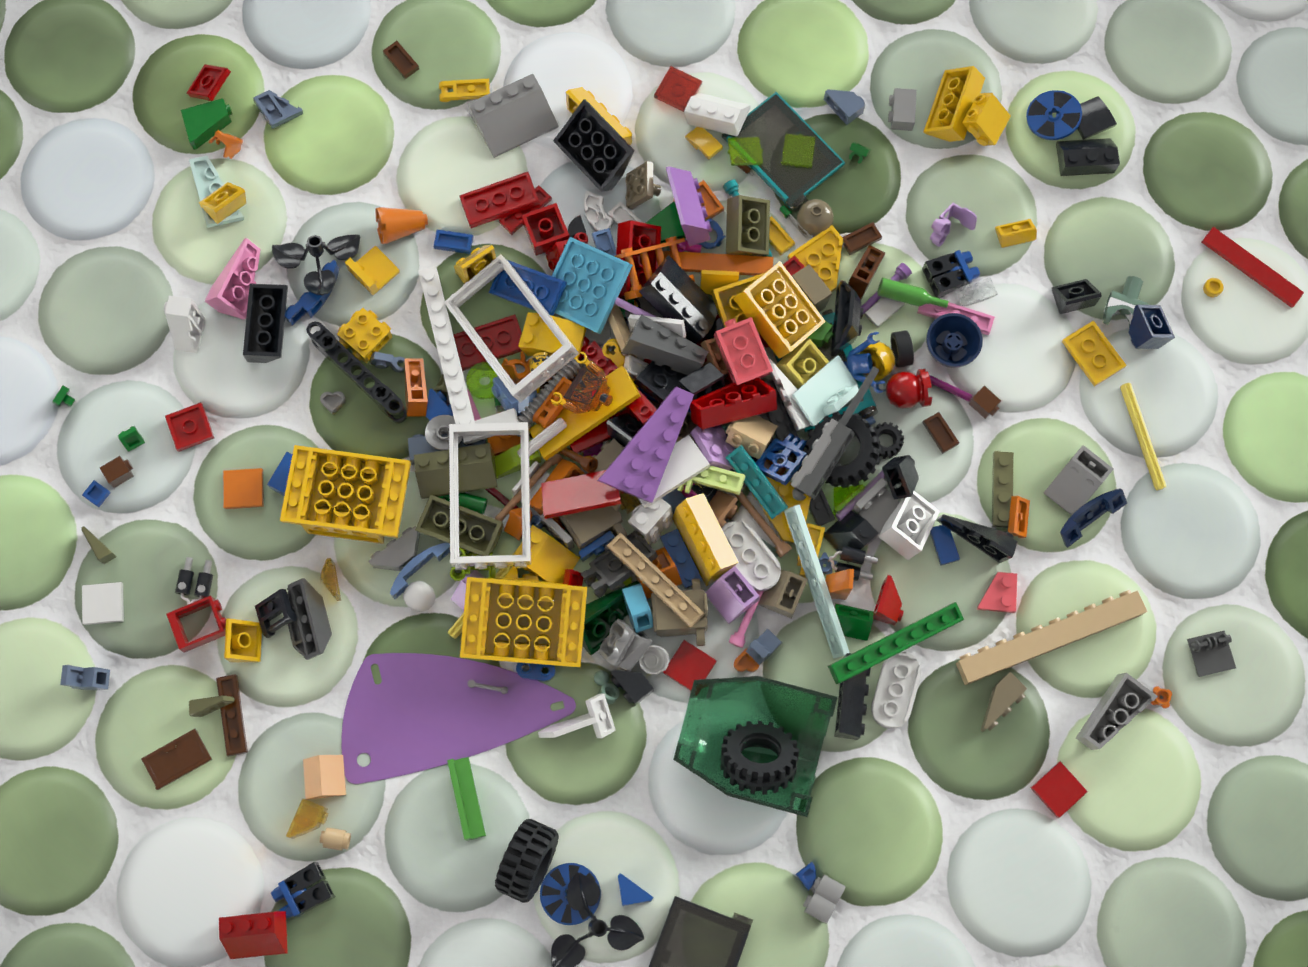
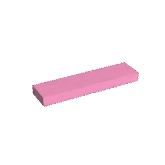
(983, 320)

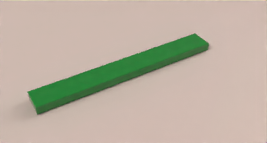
(895, 643)

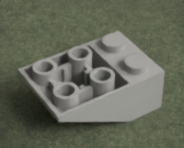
(1078, 480)

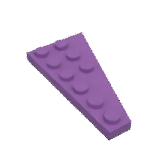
(645, 457)

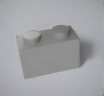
(903, 109)

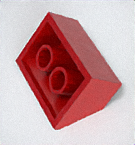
(254, 934)

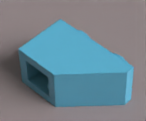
(638, 608)

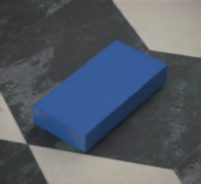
(453, 241)
(944, 545)

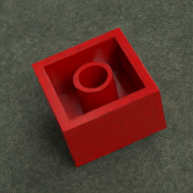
(545, 228)

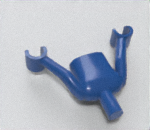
(862, 363)

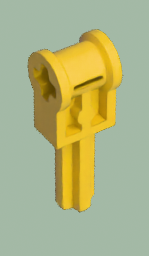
(615, 355)

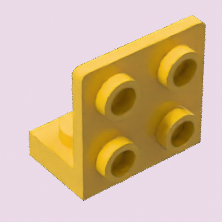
(373, 270)

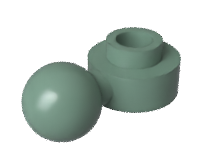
(611, 691)

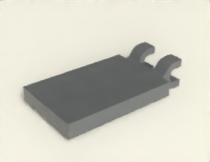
(610, 570)

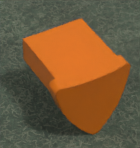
(514, 523)

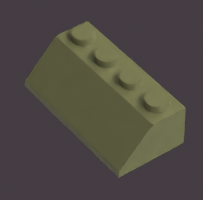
(475, 470)
(476, 531)

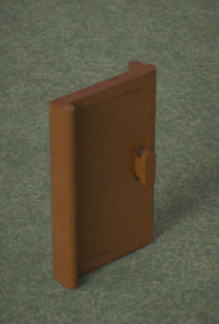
(182, 757)

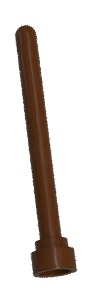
(587, 462)

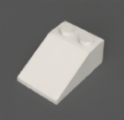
(909, 525)

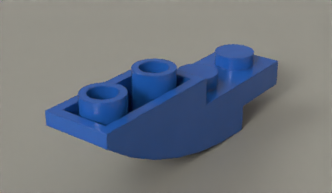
(309, 302)

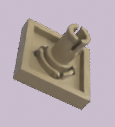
(640, 185)

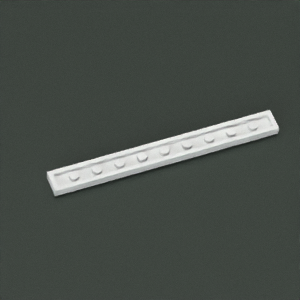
(446, 346)

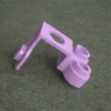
(942, 225)

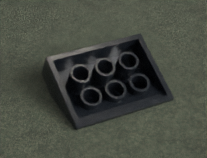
(594, 147)
(680, 298)

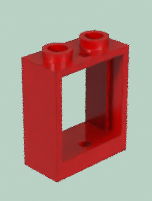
(179, 632)

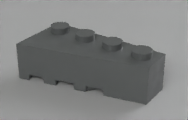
(664, 347)

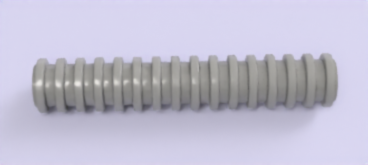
(567, 371)

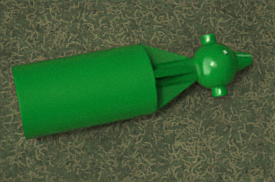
(470, 502)

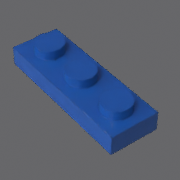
(681, 557)

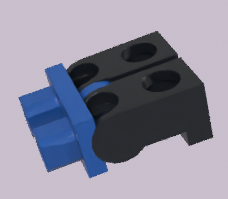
(950, 272)
(296, 893)

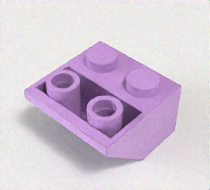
(732, 595)

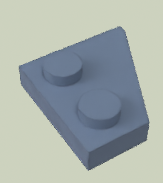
(276, 109)

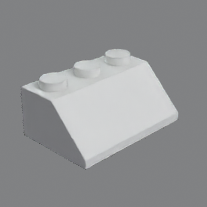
(716, 113)

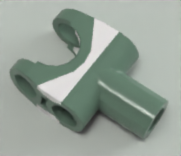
(1124, 303)

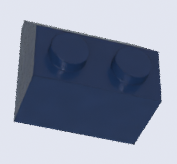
(1149, 327)

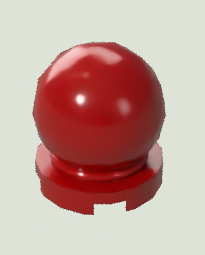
(906, 389)

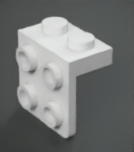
(652, 520)

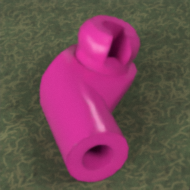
(684, 246)

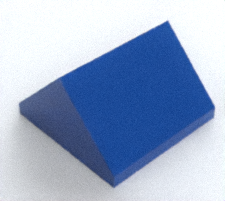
(632, 893)

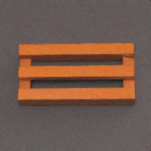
(1018, 516)

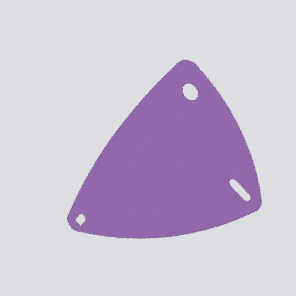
(431, 714)

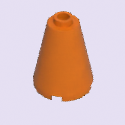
(398, 223)

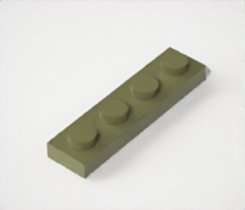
(1002, 488)

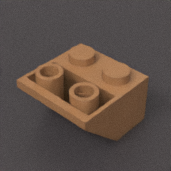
(723, 507)

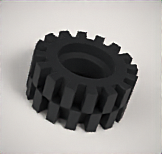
(895, 434)

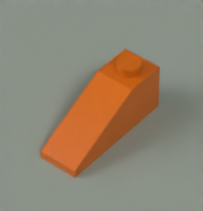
(415, 387)
(840, 584)

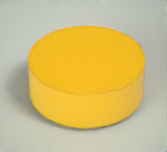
(1213, 287)

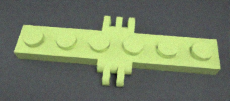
(718, 479)

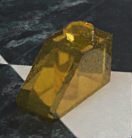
(307, 818)

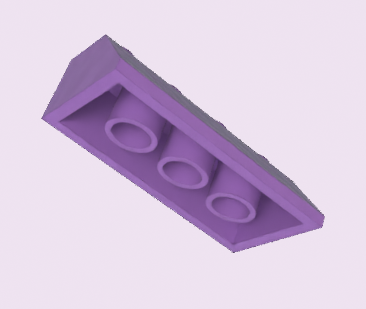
(689, 206)

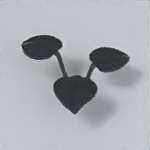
(319, 282)
(622, 931)

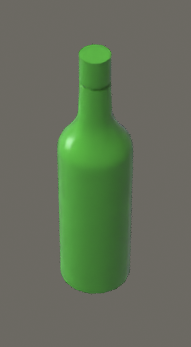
(908, 293)

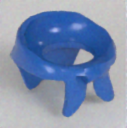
(715, 226)

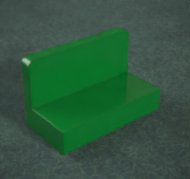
(854, 621)

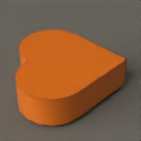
(745, 662)

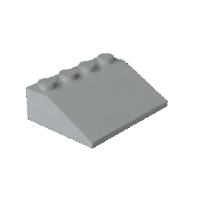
(513, 115)

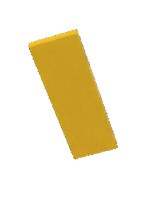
(623, 393)

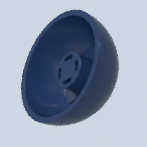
(957, 332)

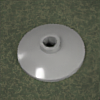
(434, 430)

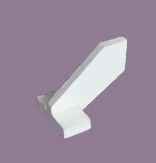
(598, 715)

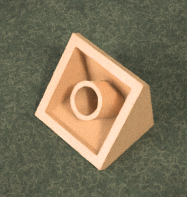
(324, 776)

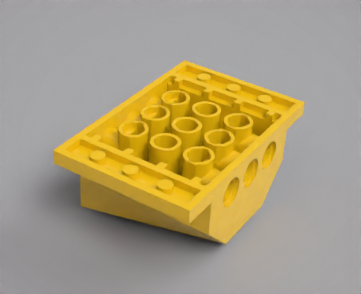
(345, 494)
(523, 621)

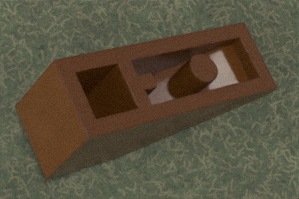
(866, 270)

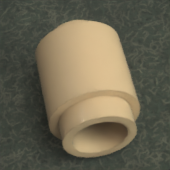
(335, 839)

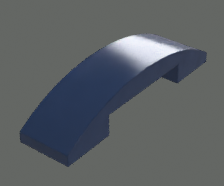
(1089, 512)

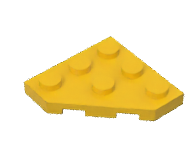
(823, 255)
(780, 522)

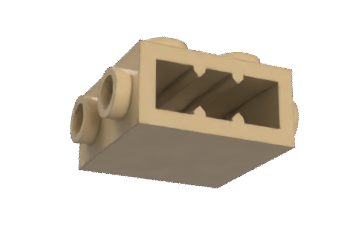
(752, 433)

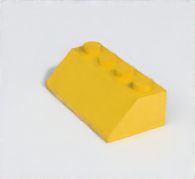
(576, 96)
(953, 102)

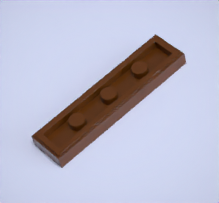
(232, 716)

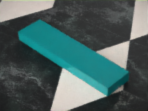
(757, 482)

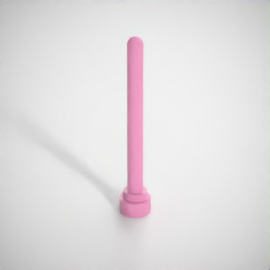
(738, 637)

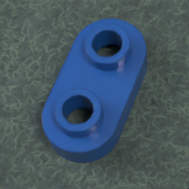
(535, 671)

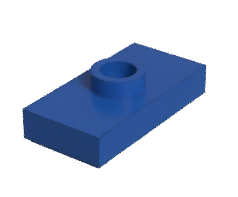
(596, 547)

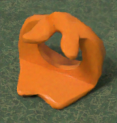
(232, 143)
(509, 367)

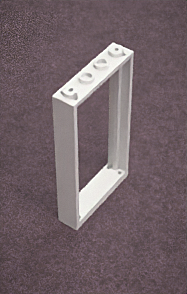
(544, 370)
(489, 429)

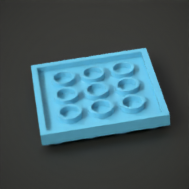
(592, 284)

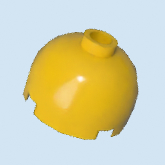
(881, 358)

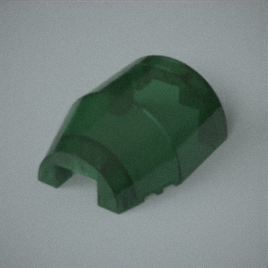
(725, 702)

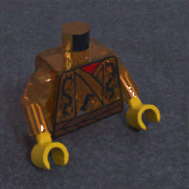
(587, 390)

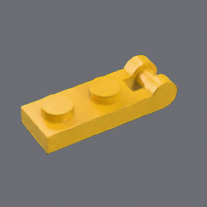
(464, 89)

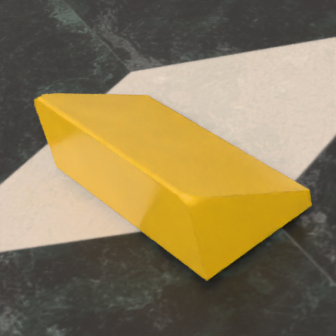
(1016, 233)

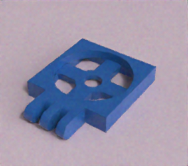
(789, 446)

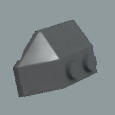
(311, 629)

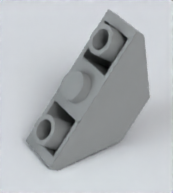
(397, 552)

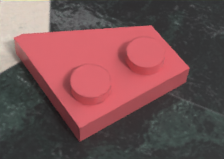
(1001, 594)

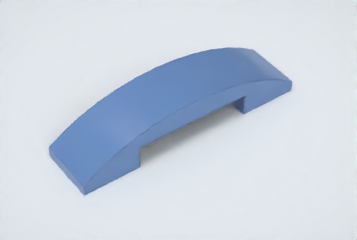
(415, 564)

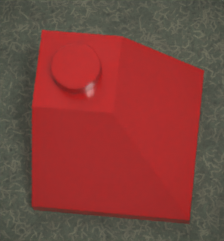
(888, 603)

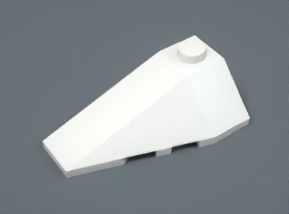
(786, 390)

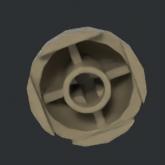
(814, 217)

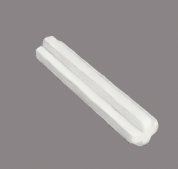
(545, 436)

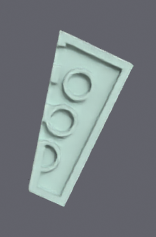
(207, 182)

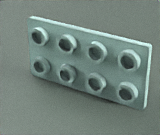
(826, 391)

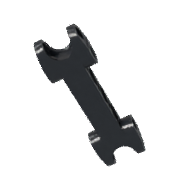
(379, 393)

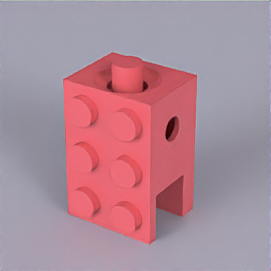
(742, 351)

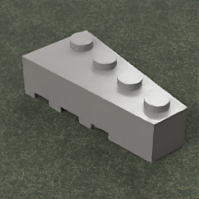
(1115, 710)

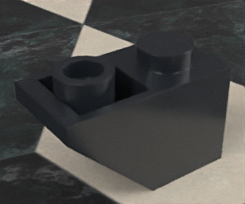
(633, 684)

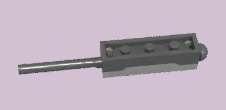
(827, 449)

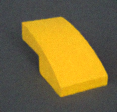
(704, 141)

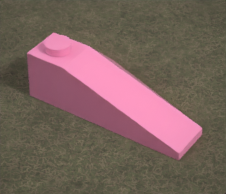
(231, 288)

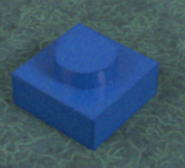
(96, 493)

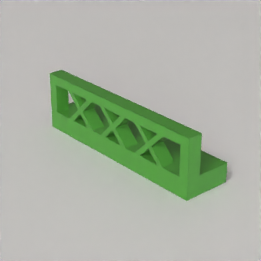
(466, 798)

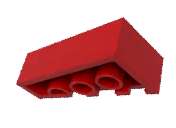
(733, 403)

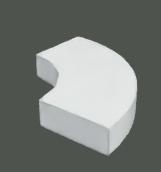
(595, 213)

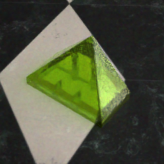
(843, 496)

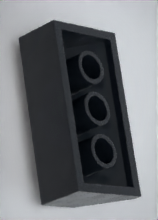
(265, 322)
(852, 706)

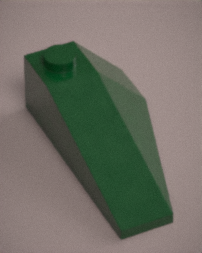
(600, 617)

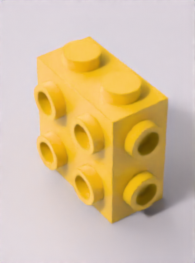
(986, 119)
(364, 334)

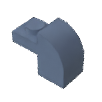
(763, 646)
(85, 678)

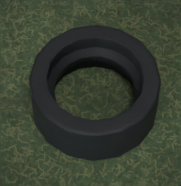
(902, 348)

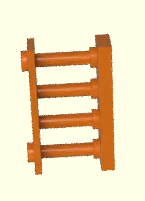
(627, 253)

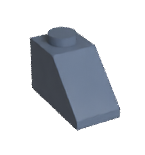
(845, 104)

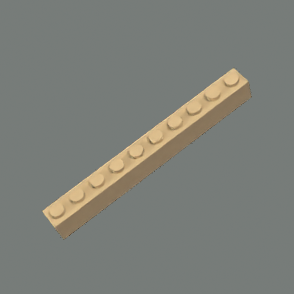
(1049, 638)

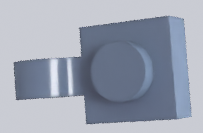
(384, 360)

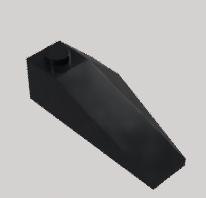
(991, 541)

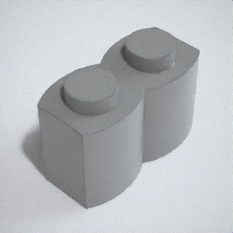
(824, 899)

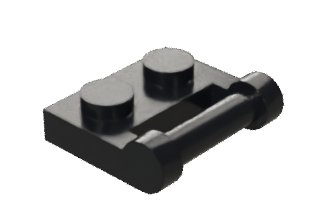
(271, 608)

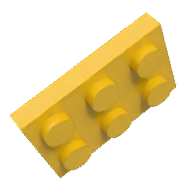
(1093, 353)

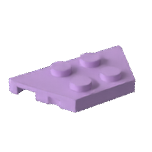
(713, 445)

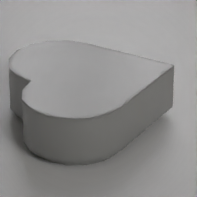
(333, 402)

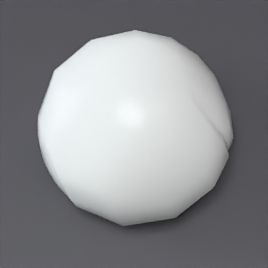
(419, 596)
(654, 660)

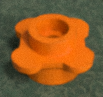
(1166, 694)

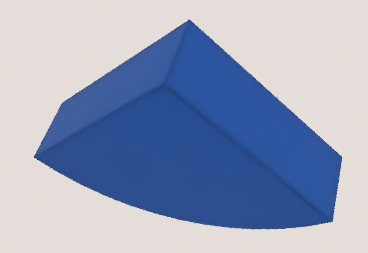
(807, 875)

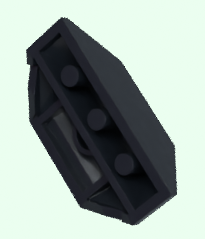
(846, 318)

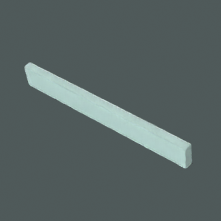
(816, 581)

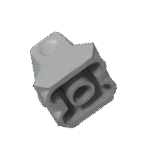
(624, 645)

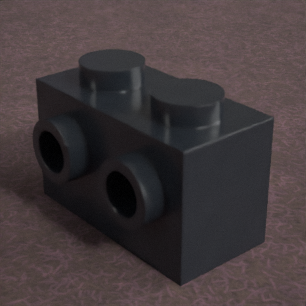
(703, 381)

